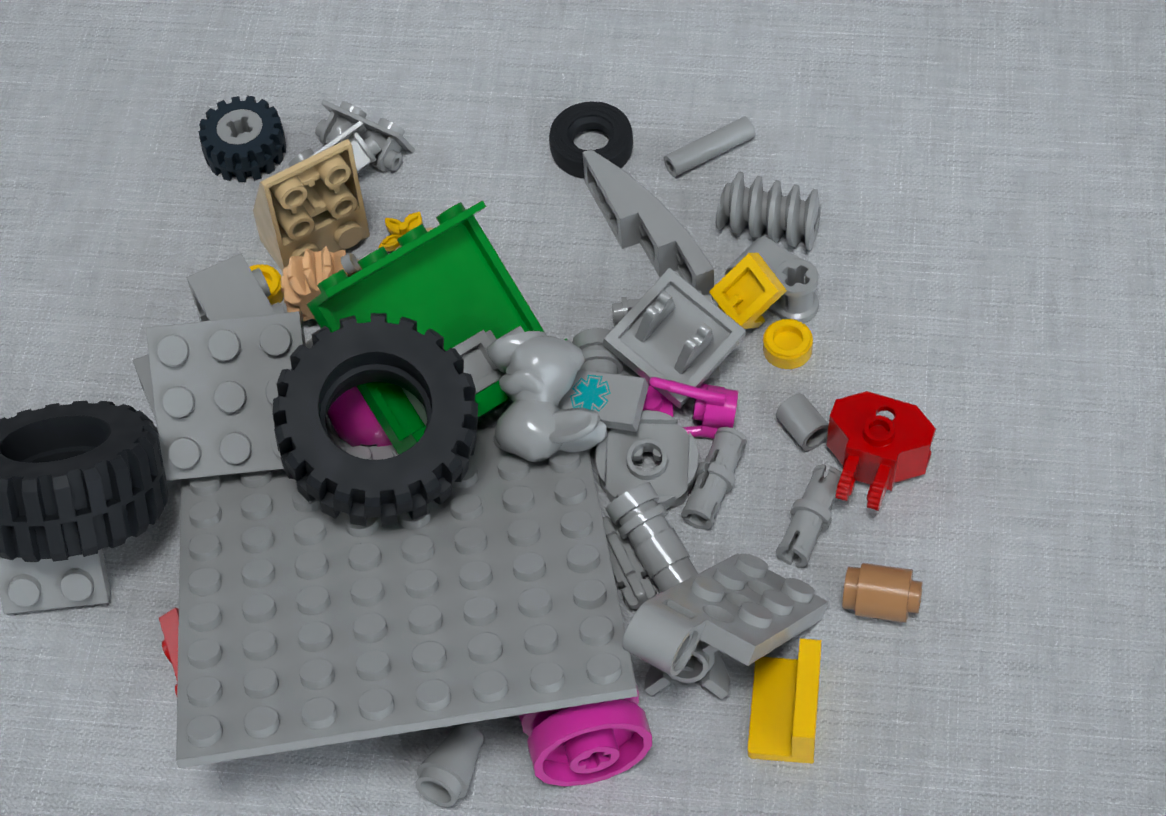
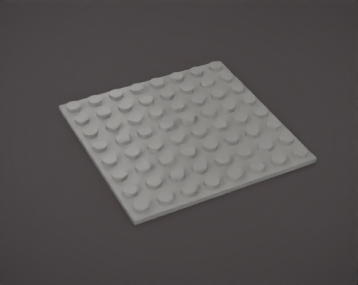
(361, 632)

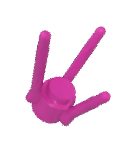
(712, 405)

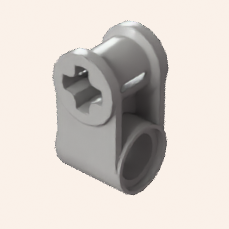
(795, 274)

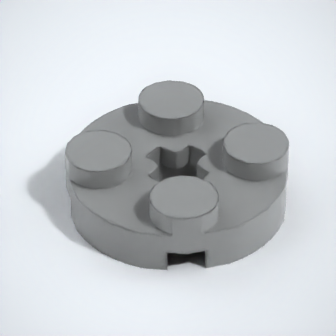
(669, 444)

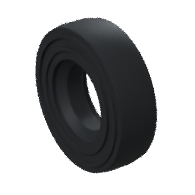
(586, 117)

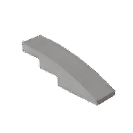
(643, 219)

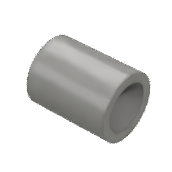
(803, 421)

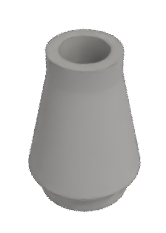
(449, 768)

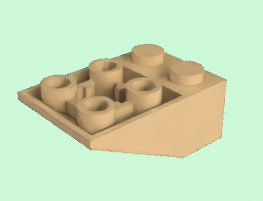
(312, 206)

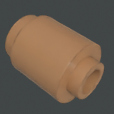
(881, 592)

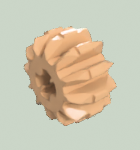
(303, 276)

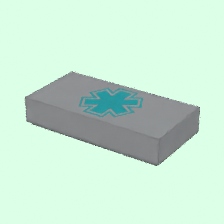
(613, 396)

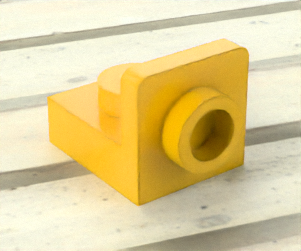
(748, 291)

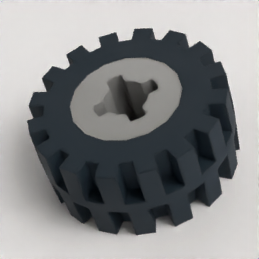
(242, 138)

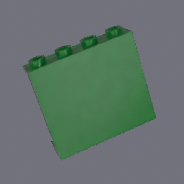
(443, 282)

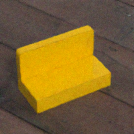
(785, 706)

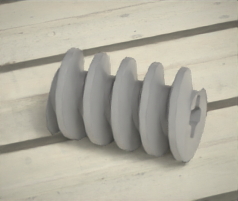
(769, 211)

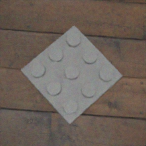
(218, 392)

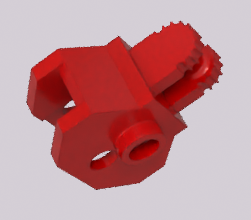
(875, 447)

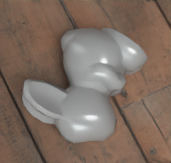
(536, 379)

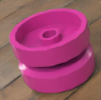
(587, 741)

